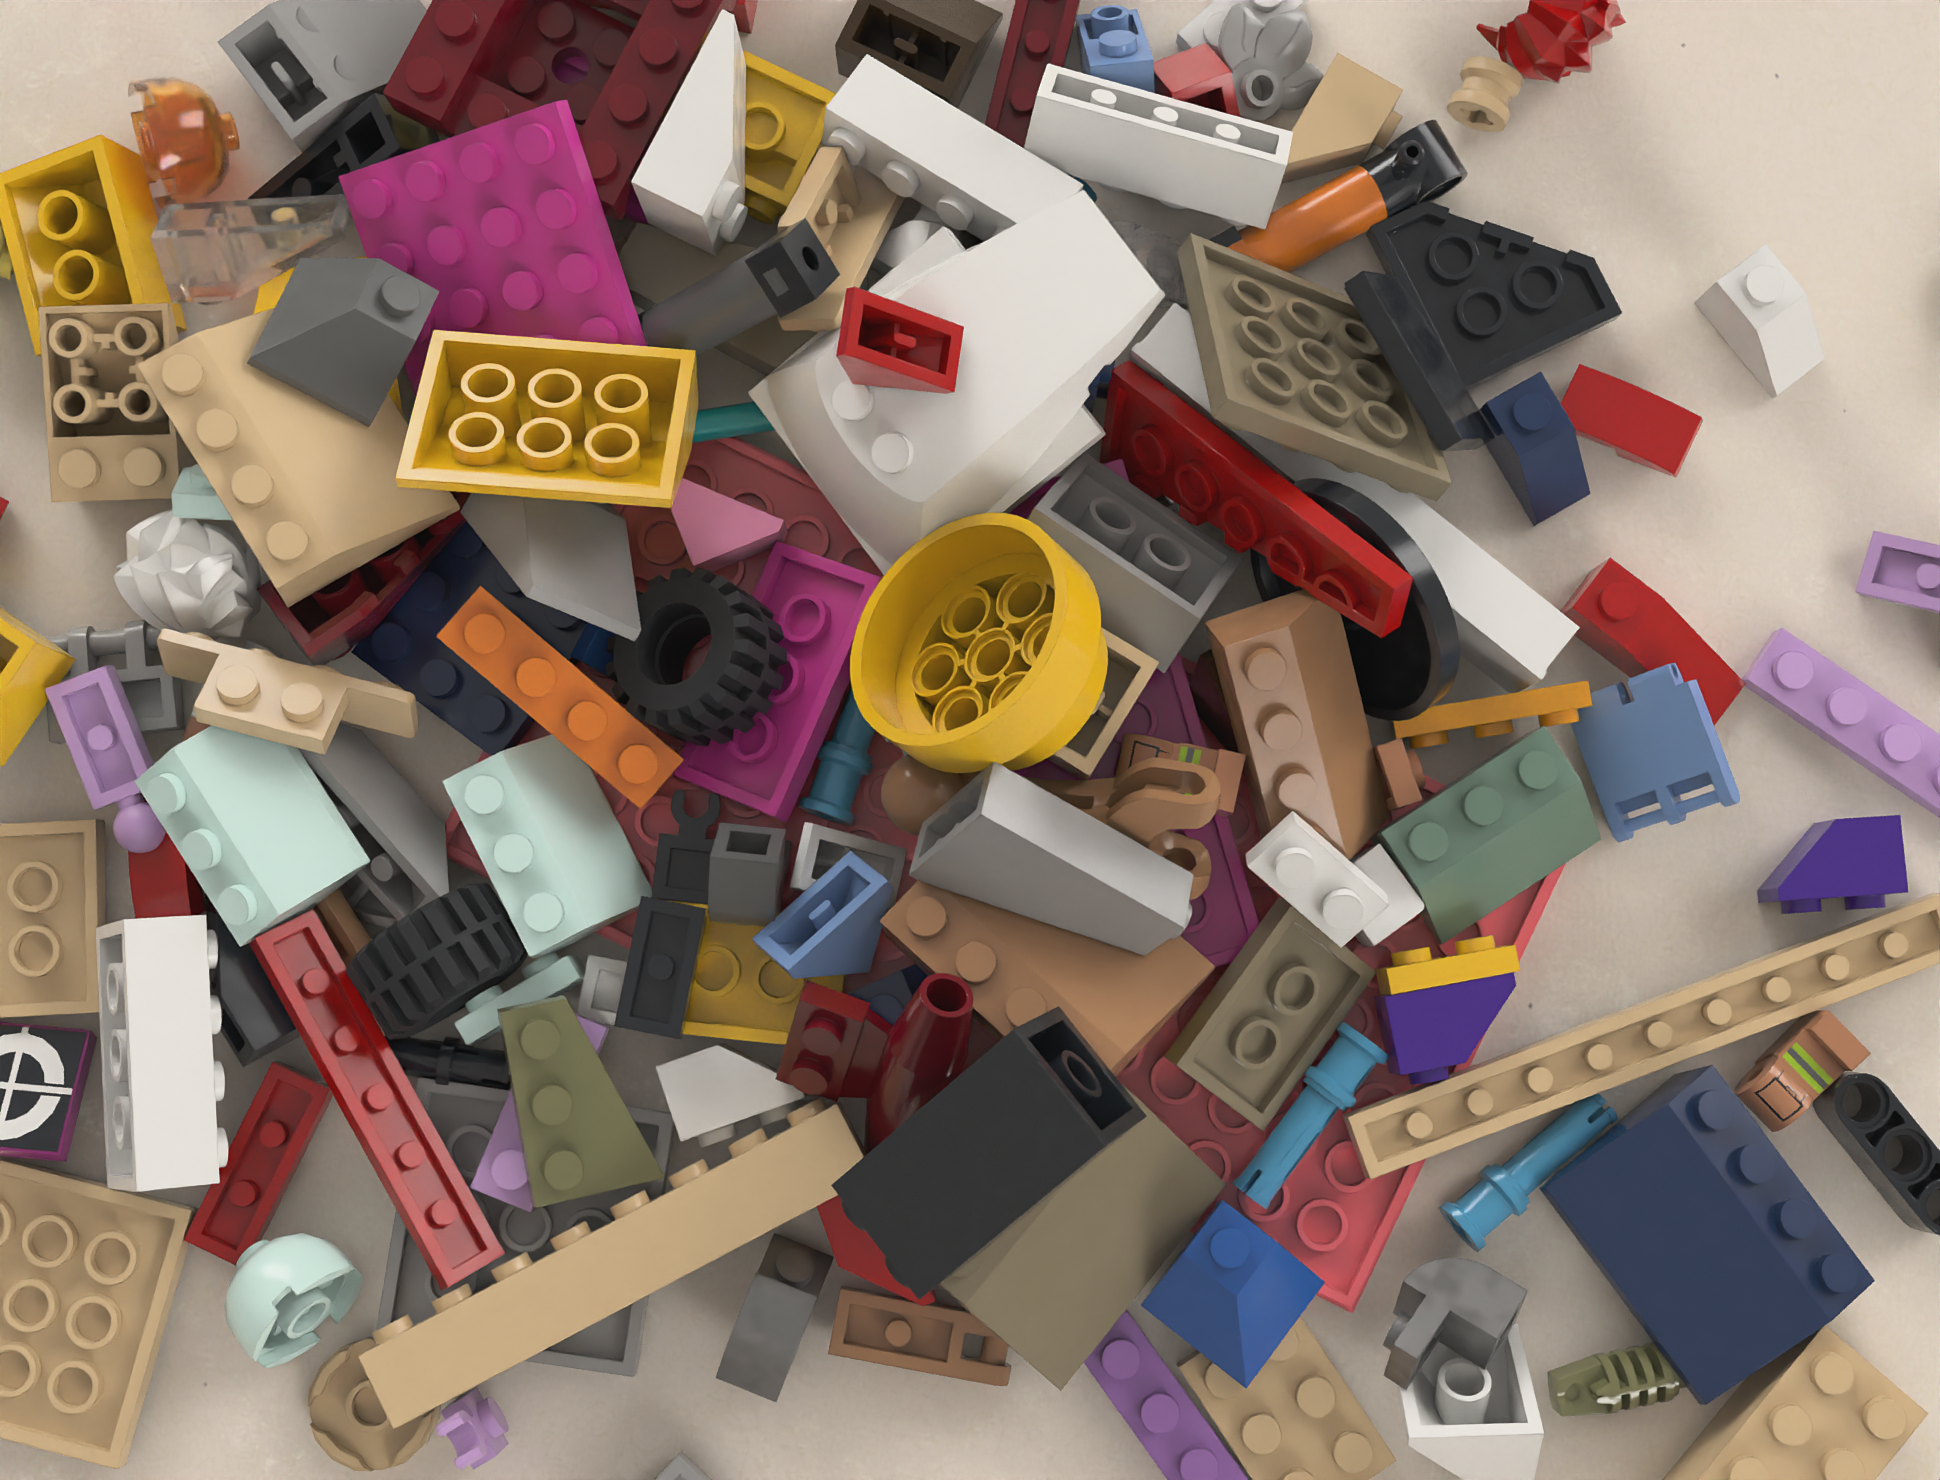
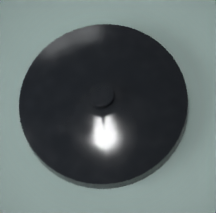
(1419, 659)

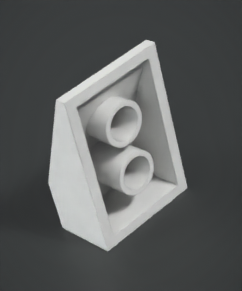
(696, 163)

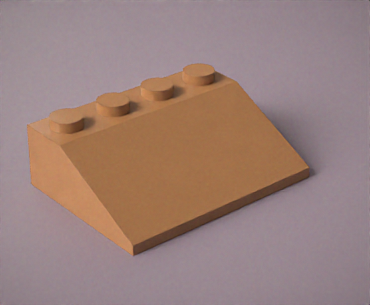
(1031, 967)

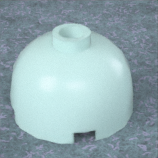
(286, 1293)

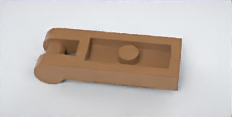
(915, 1337)

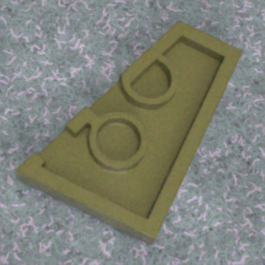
(567, 1108)

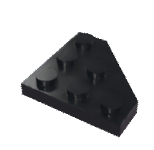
(1490, 288)

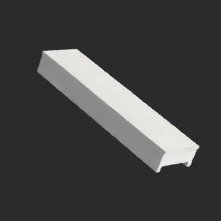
(1498, 617)

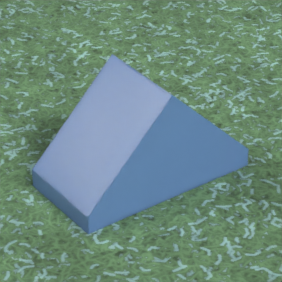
(831, 924)

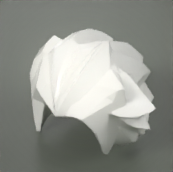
(189, 577)

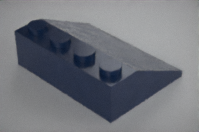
(1706, 1233)

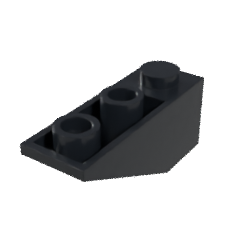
(250, 1008)

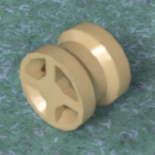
(1485, 94)

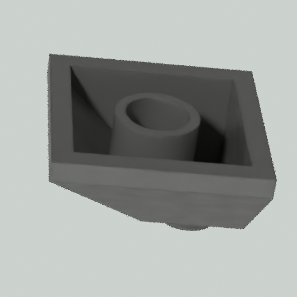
(344, 331)

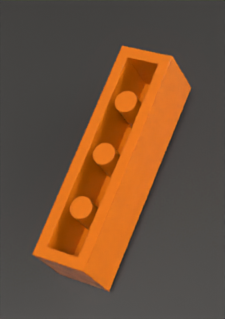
(559, 697)

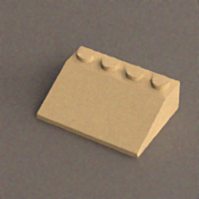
(291, 471)

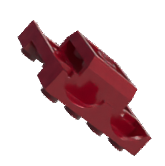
(502, 57)

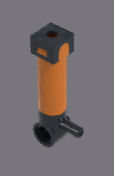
(1407, 172)

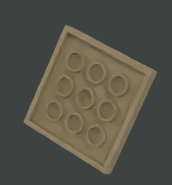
(1303, 370)

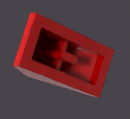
(897, 345)

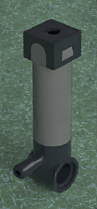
(769, 281)

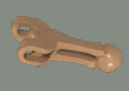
(1137, 803)

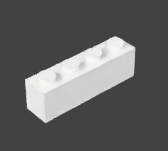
(1158, 146)
(939, 153)

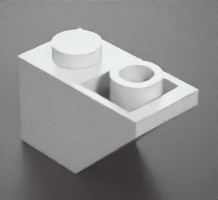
(722, 1087)

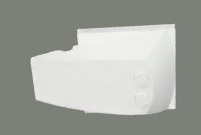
(1039, 325)

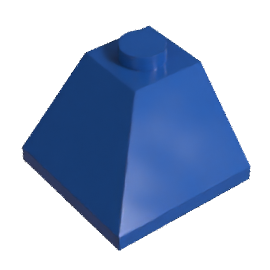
(1233, 1293)

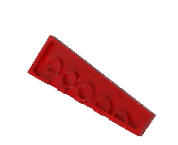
(1218, 481)

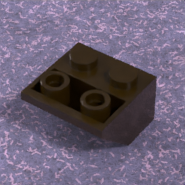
(923, 40)

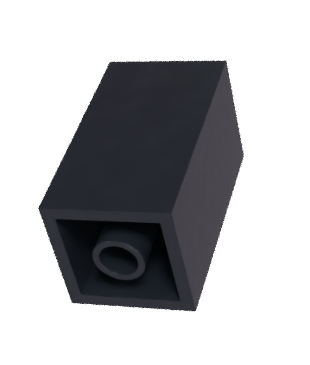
(987, 1151)

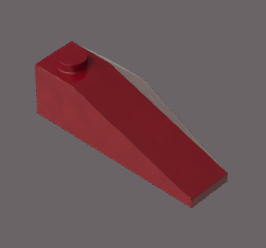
(351, 607)

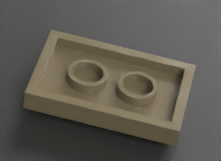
(1270, 1014)

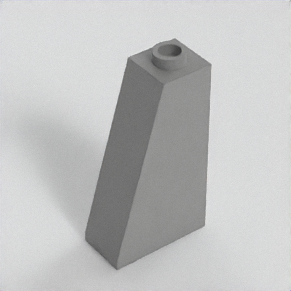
(1051, 863)

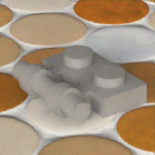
(150, 691)

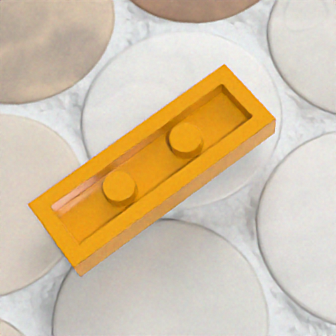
(1494, 714)

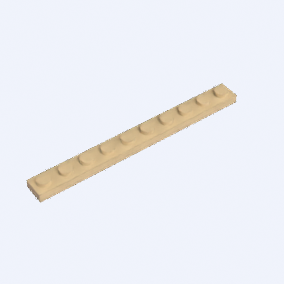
(1646, 1037)

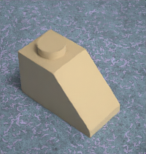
(1342, 121)

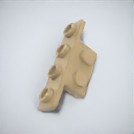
(850, 220)
(281, 698)

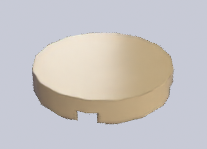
(351, 1420)

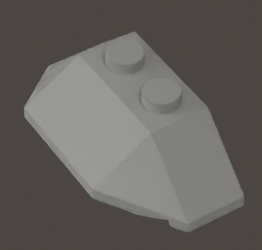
(389, 823)

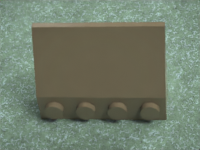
(1088, 1249)

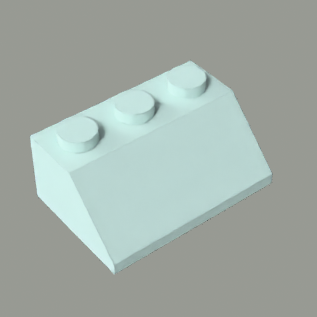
(252, 827)
(548, 843)

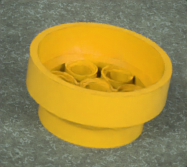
(980, 647)

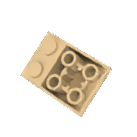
(101, 416)

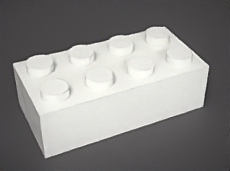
(160, 1053)

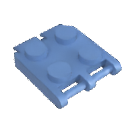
(1652, 750)

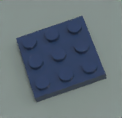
(417, 661)

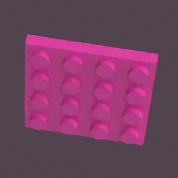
(502, 232)

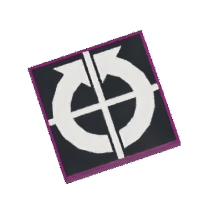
(41, 1088)

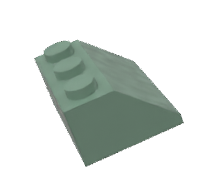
(1491, 833)

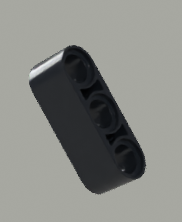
(1865, 1139)

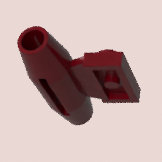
(851, 1052)

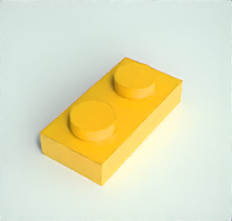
(1474, 960)

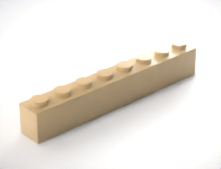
(613, 1265)

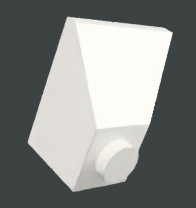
(1473, 1417)

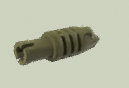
(1613, 1382)

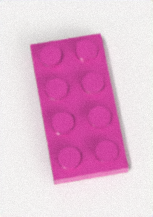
(818, 612)

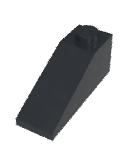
(359, 140)

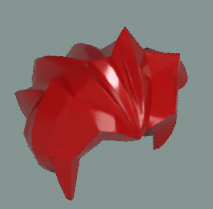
(1554, 37)

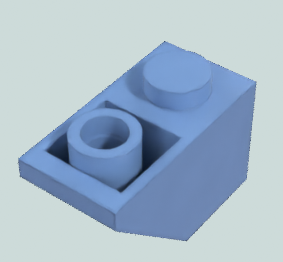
(1115, 47)

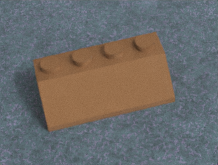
(1299, 718)

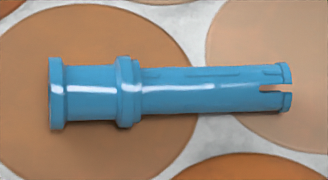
(841, 767)
(1328, 1089)
(1506, 1187)

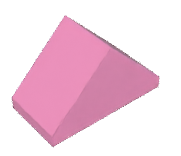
(720, 528)

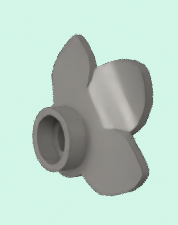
(1273, 56)

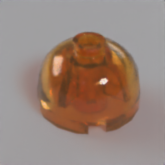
(182, 138)

